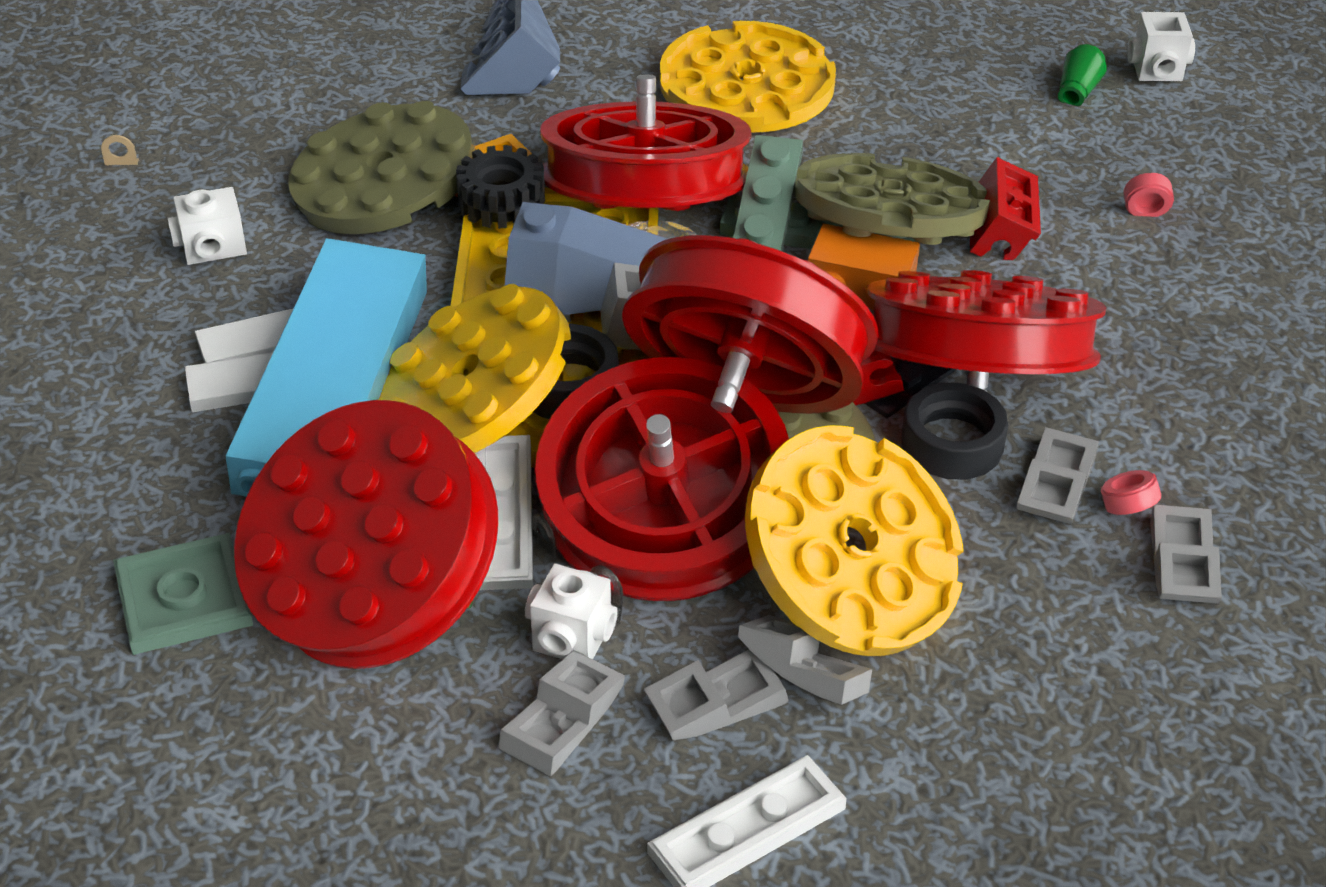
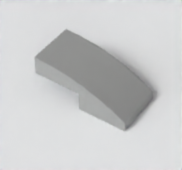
(1058, 475)
(1184, 554)
(797, 659)
(703, 701)
(565, 710)

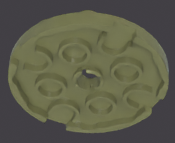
(380, 167)
(891, 199)

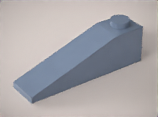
(513, 52)
(570, 254)

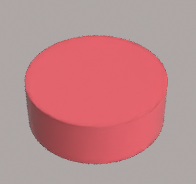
(1148, 195)
(1130, 492)

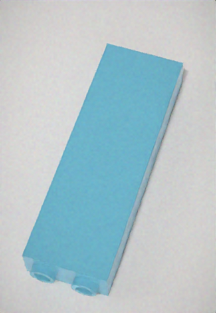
(332, 348)

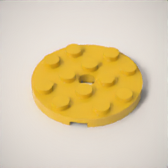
(781, 71)
(507, 344)
(837, 593)

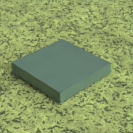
(181, 593)

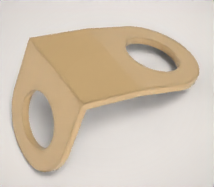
(110, 159)

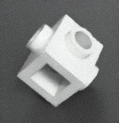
(1161, 46)
(208, 225)
(570, 612)

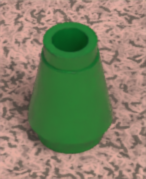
(1081, 73)

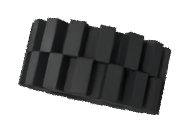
(497, 183)

